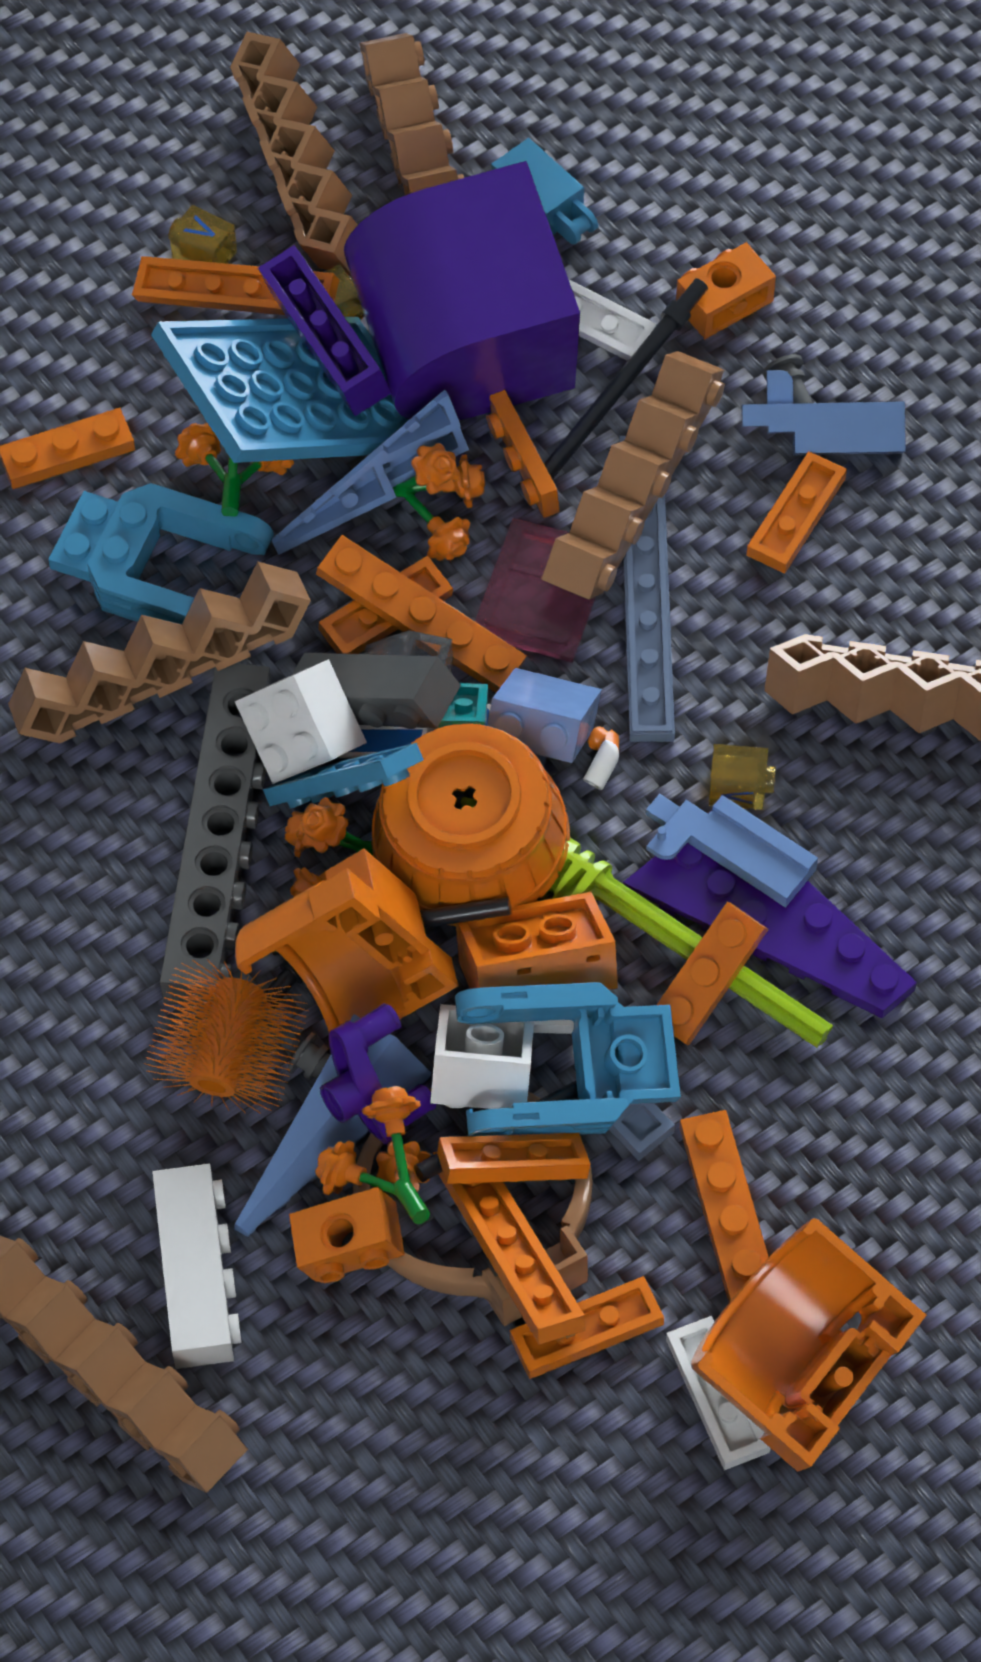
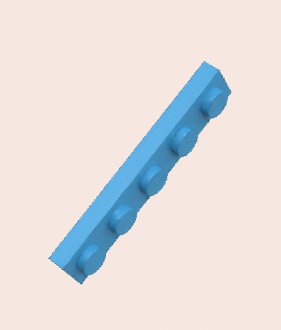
(345, 777)

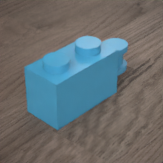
(558, 191)

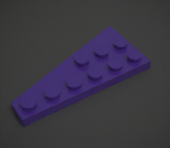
(805, 936)

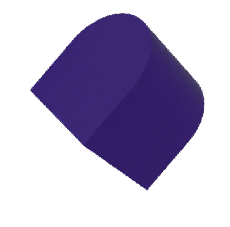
(467, 294)

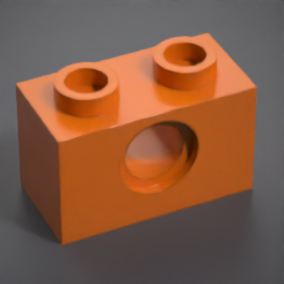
(736, 288)
(321, 1230)

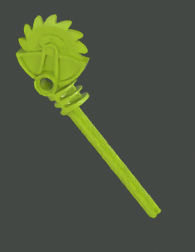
(584, 876)

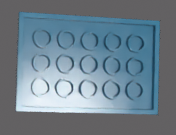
(269, 391)

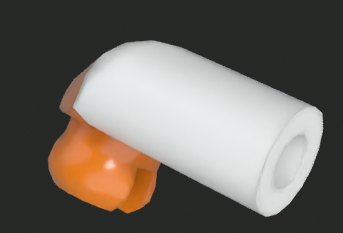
(606, 758)

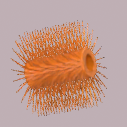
(226, 1037)

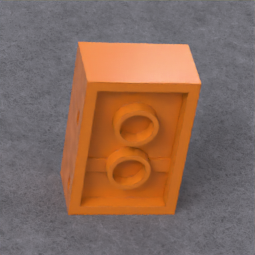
(540, 945)

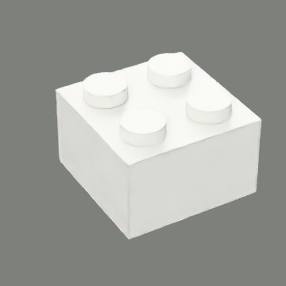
(300, 722)
(481, 1062)

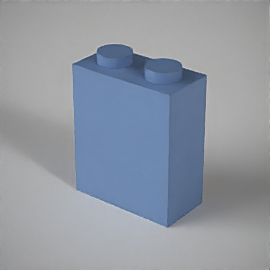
(545, 713)

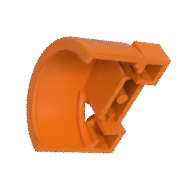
(353, 943)
(782, 1346)

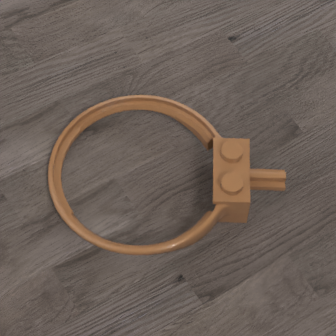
(566, 1255)

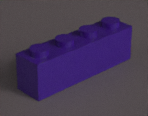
(325, 330)

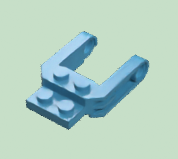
(114, 539)
(617, 1050)

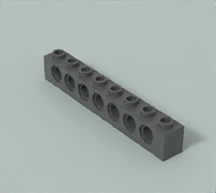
(208, 851)

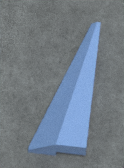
(373, 478)
(317, 1129)

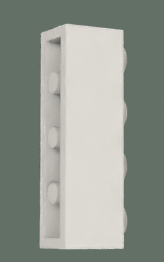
(193, 1266)

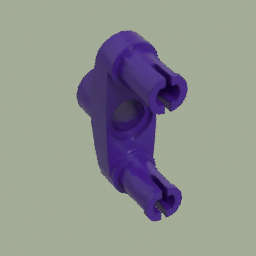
(356, 1077)

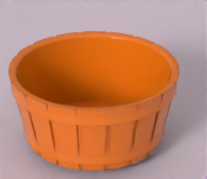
(499, 847)

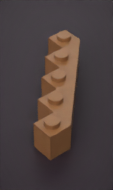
(406, 112)
(294, 148)
(635, 476)
(160, 656)
(868, 681)
(110, 1371)

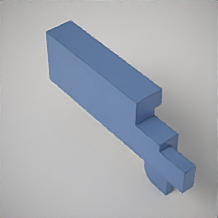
(828, 426)
(735, 842)

